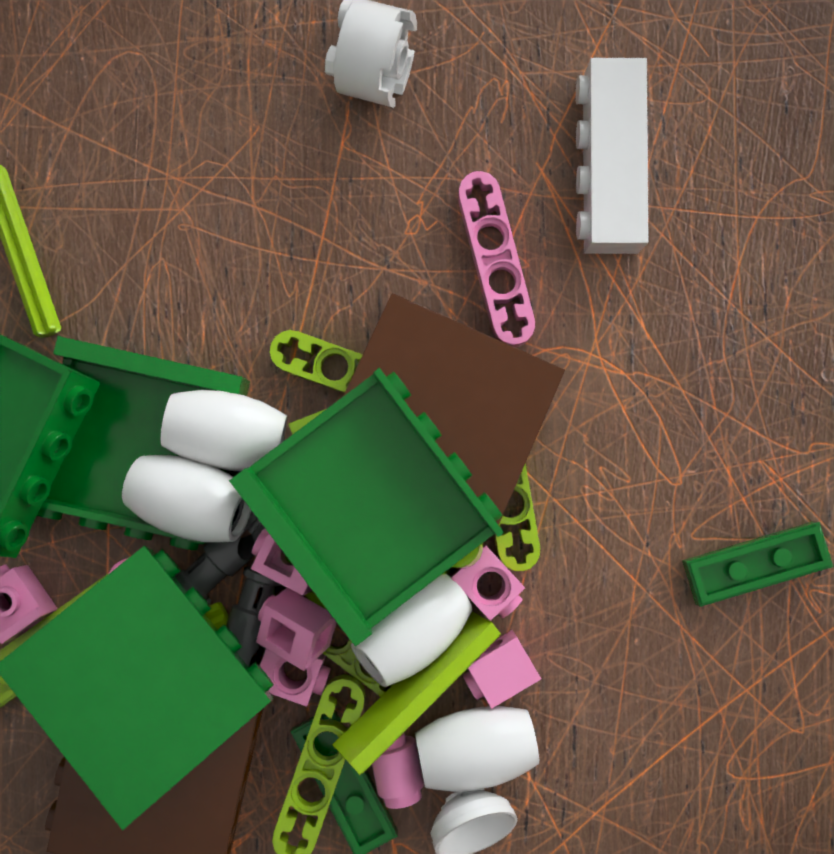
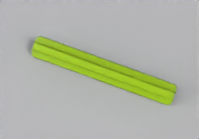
(25, 263)

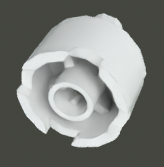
(371, 51)

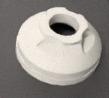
(472, 822)

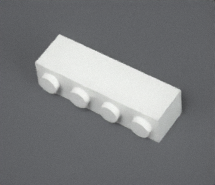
(613, 156)

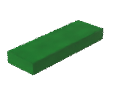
(757, 563)
(355, 799)

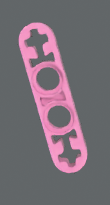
(502, 258)

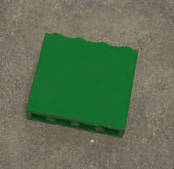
(38, 422)
(119, 430)
(368, 504)
(136, 683)

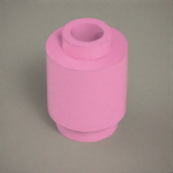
(399, 774)

